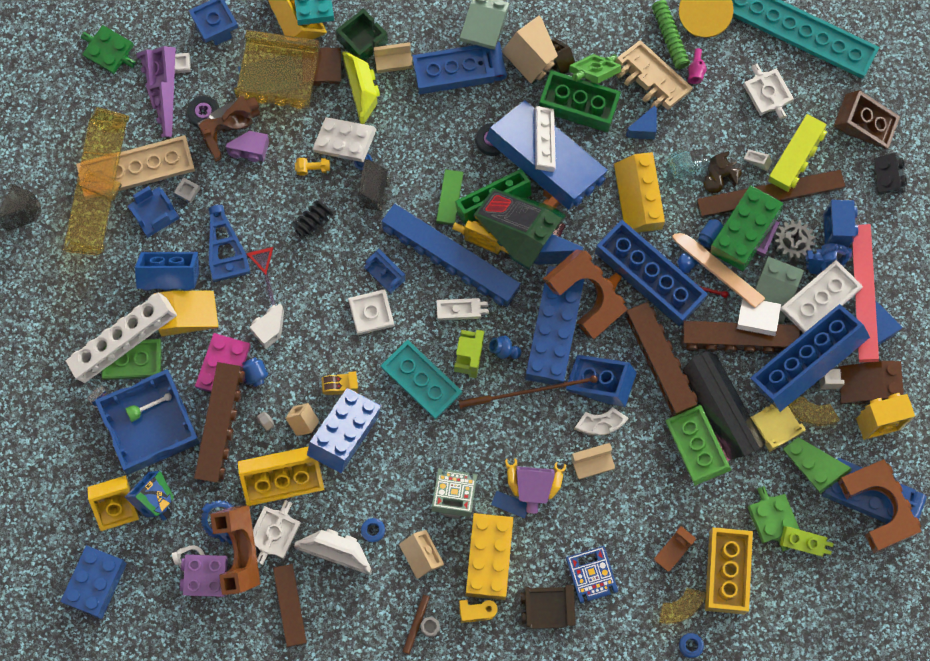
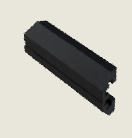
(722, 406)

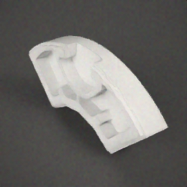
(601, 424)

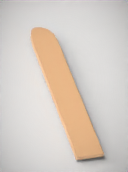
(720, 270)

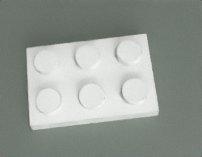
(344, 139)

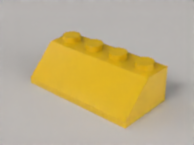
(286, 15)
(639, 192)
(279, 476)

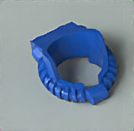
(826, 256)
(206, 509)

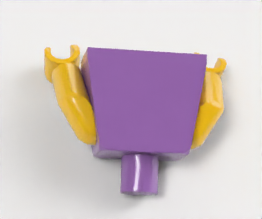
(534, 484)

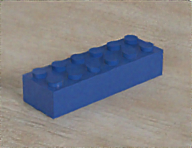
(650, 273)
(553, 334)
(810, 357)

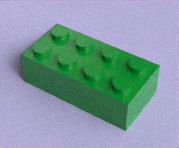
(580, 101)
(746, 228)

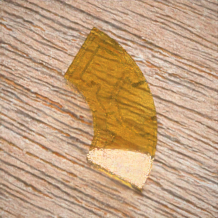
(814, 414)
(682, 608)

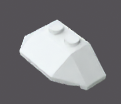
(335, 549)

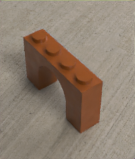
(607, 305)
(880, 478)
(244, 571)

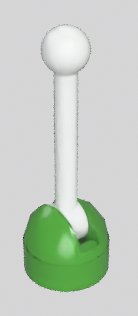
(134, 412)

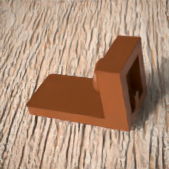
(674, 549)

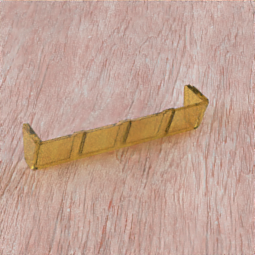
(102, 155)

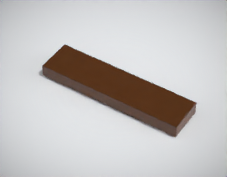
(290, 605)

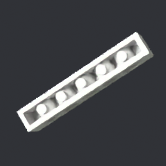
(131, 336)

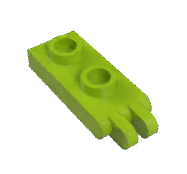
(805, 541)

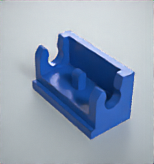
(384, 271)

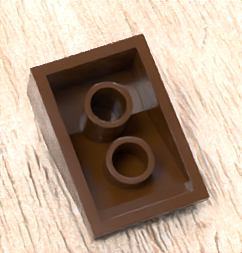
(866, 119)
(870, 381)

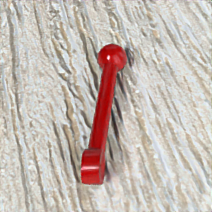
(724, 294)

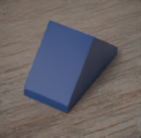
(645, 126)

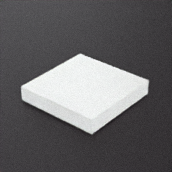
(371, 312)
(760, 319)

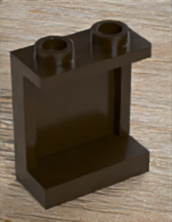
(548, 607)

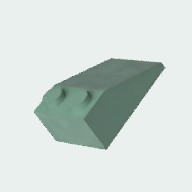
(484, 22)
(778, 283)

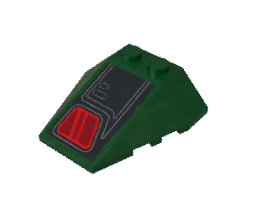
(518, 224)

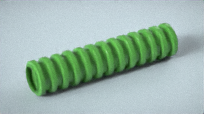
(670, 34)

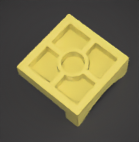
(776, 426)

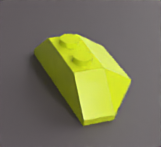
(361, 85)

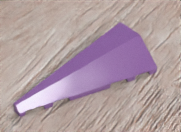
(160, 72)

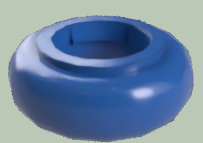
(373, 521)
(682, 645)

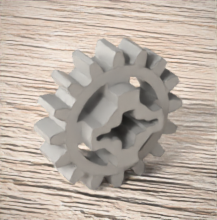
(785, 240)

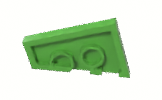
(815, 464)

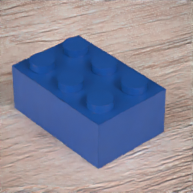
(167, 270)
(93, 582)

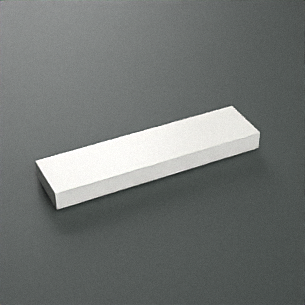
(544, 139)

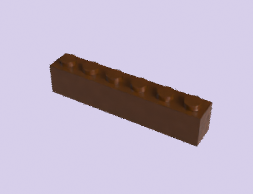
(727, 337)
(661, 359)
(218, 422)

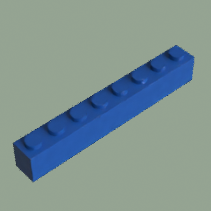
(450, 255)

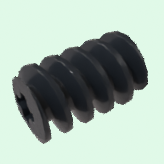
(311, 219)

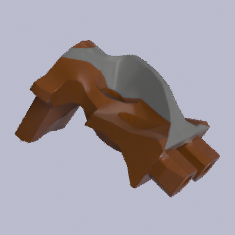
(226, 118)

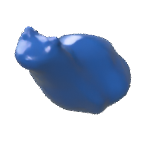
(686, 262)

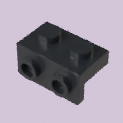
(890, 173)

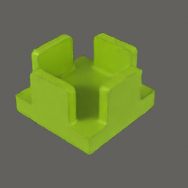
(469, 352)

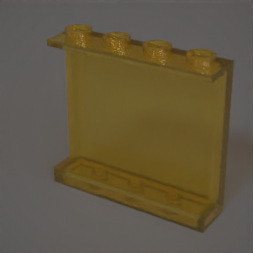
(278, 69)

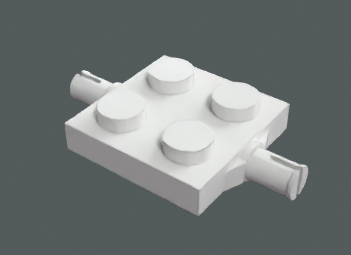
(768, 91)
(274, 532)

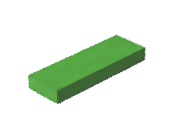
(450, 193)

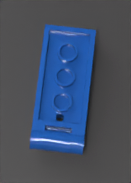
(458, 68)
(874, 502)

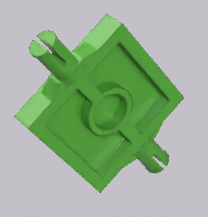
(595, 68)
(771, 516)

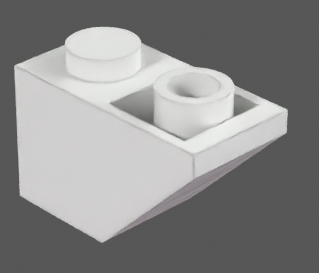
(269, 327)

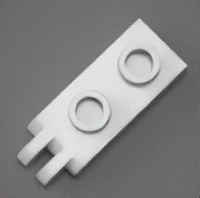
(461, 309)

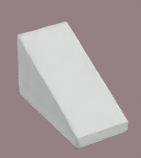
(758, 159)

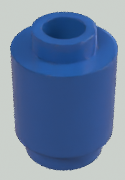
(710, 232)

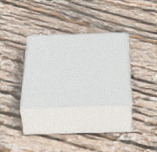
(182, 63)

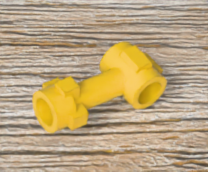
(302, 166)

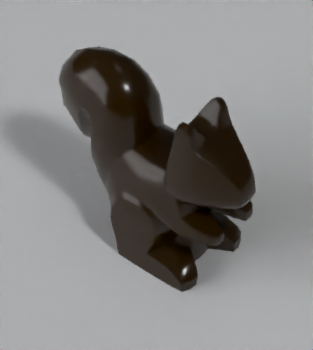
(719, 169)

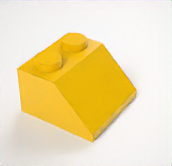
(110, 504)

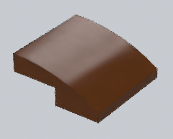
(328, 66)

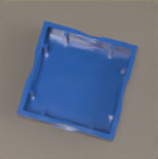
(159, 430)

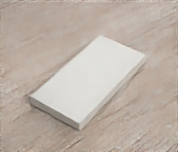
(821, 296)

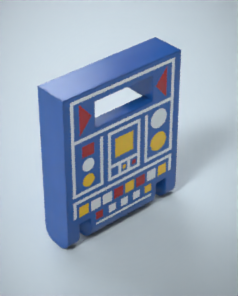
(592, 578)

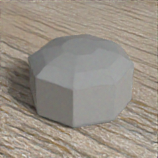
(265, 421)
(430, 627)

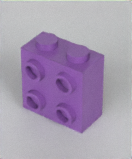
(202, 575)

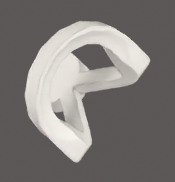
(176, 555)

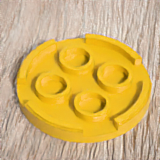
(705, 17)

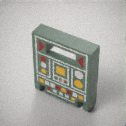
(454, 487)

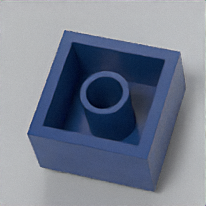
(840, 222)

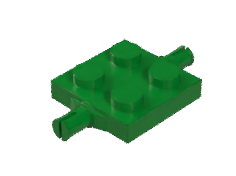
(108, 49)

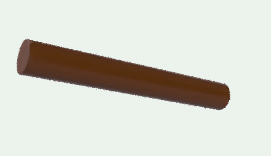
(416, 624)

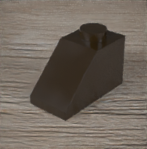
(564, 58)

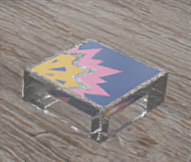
(98, 393)

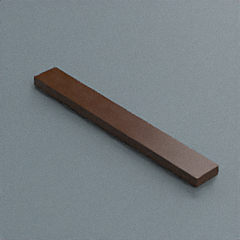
(805, 187)

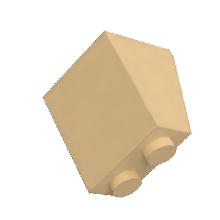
(531, 50)

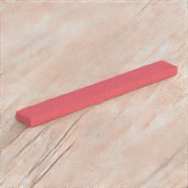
(866, 296)

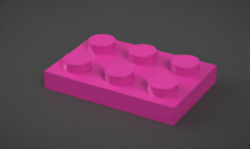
(222, 350)

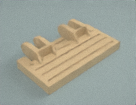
(653, 73)

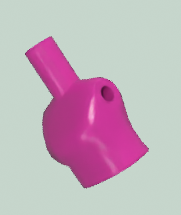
(697, 68)

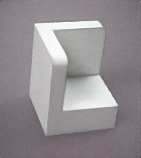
(832, 380)

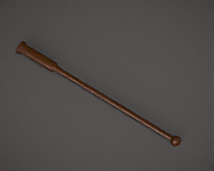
(487, 399)

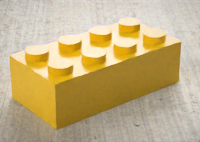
(489, 556)
(728, 571)

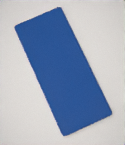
(509, 504)

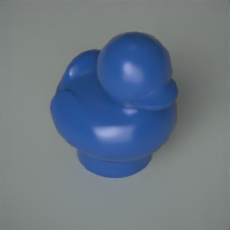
(503, 348)

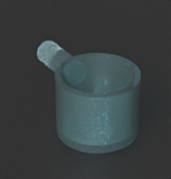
(682, 164)

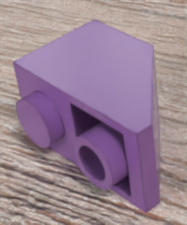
(250, 146)

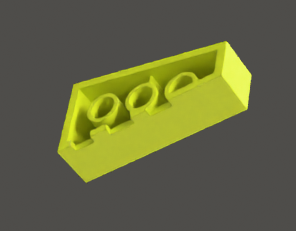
(798, 152)

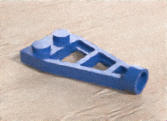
(228, 267)

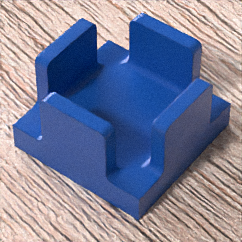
(213, 21)
(152, 210)

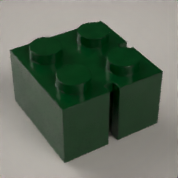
(361, 35)

